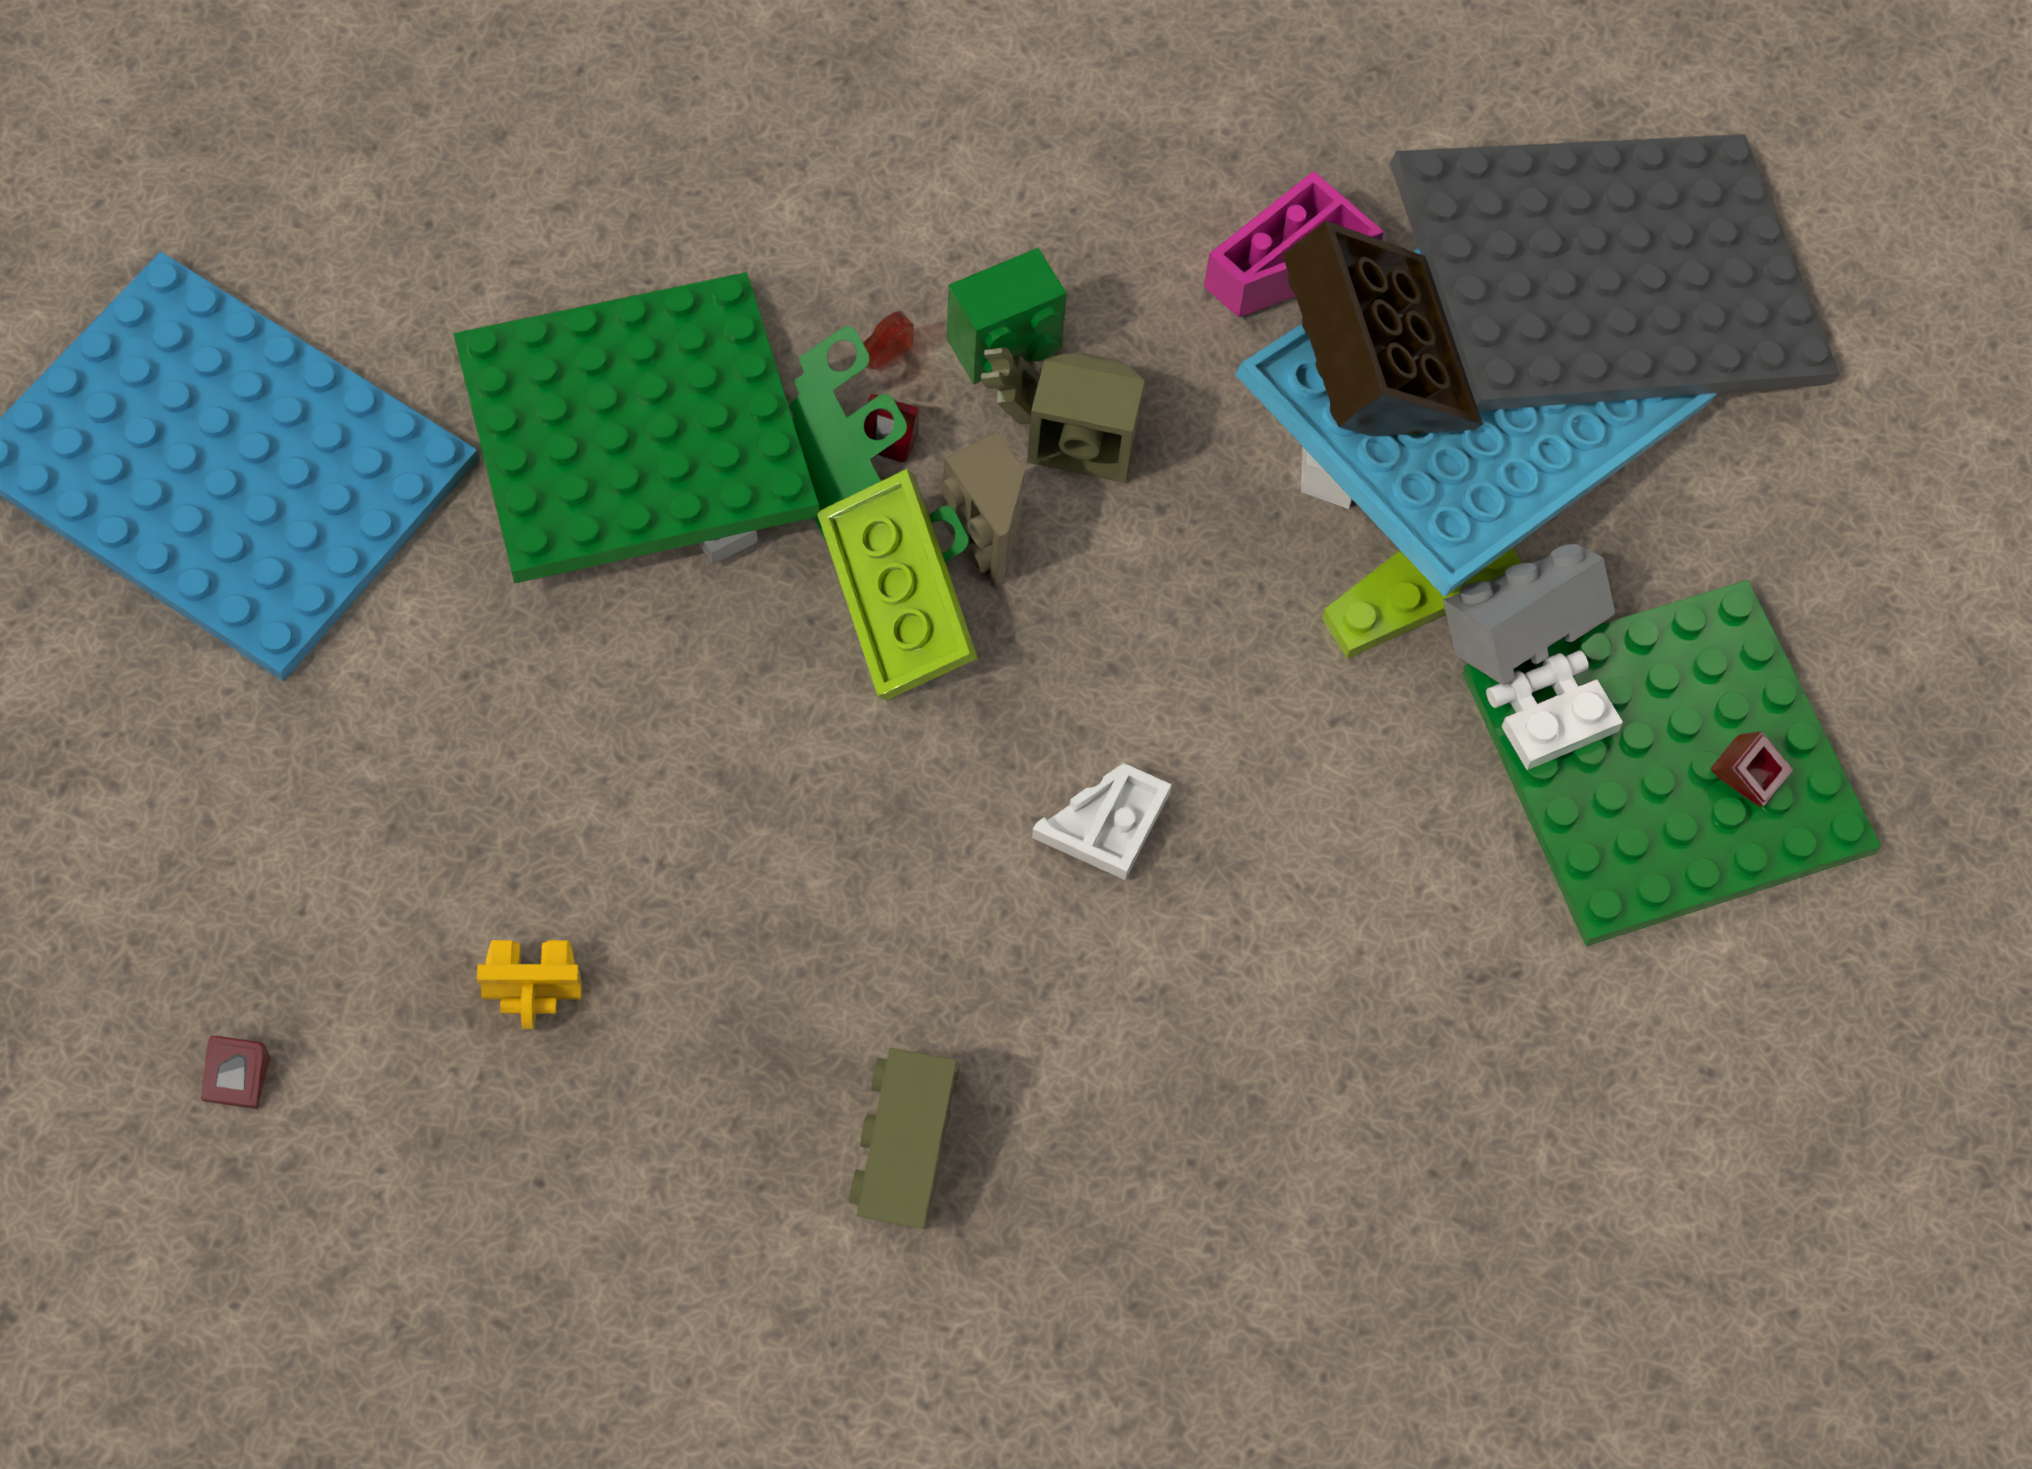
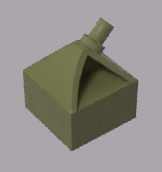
(1086, 416)

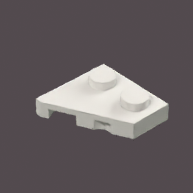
(1108, 821)

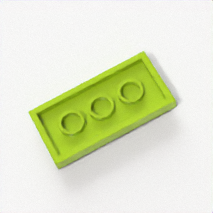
(896, 585)

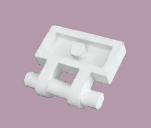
(1560, 723)

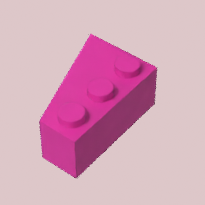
(1249, 265)

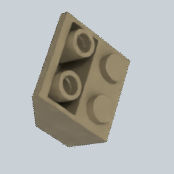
(987, 495)

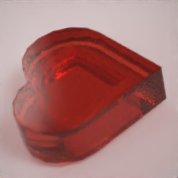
(889, 339)

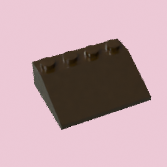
(1379, 335)

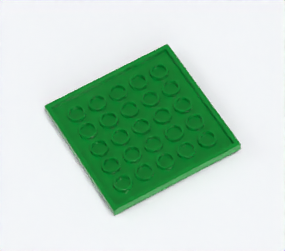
(633, 427)
(1639, 816)

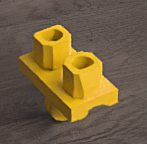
(529, 987)

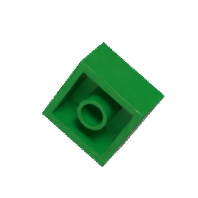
(1007, 307)

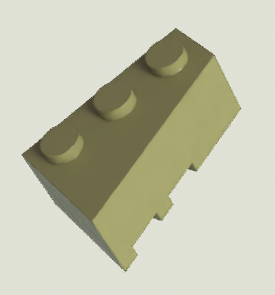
(904, 1137)

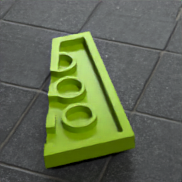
(1394, 602)

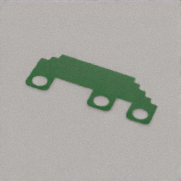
(837, 445)

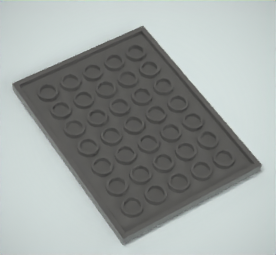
(1612, 270)

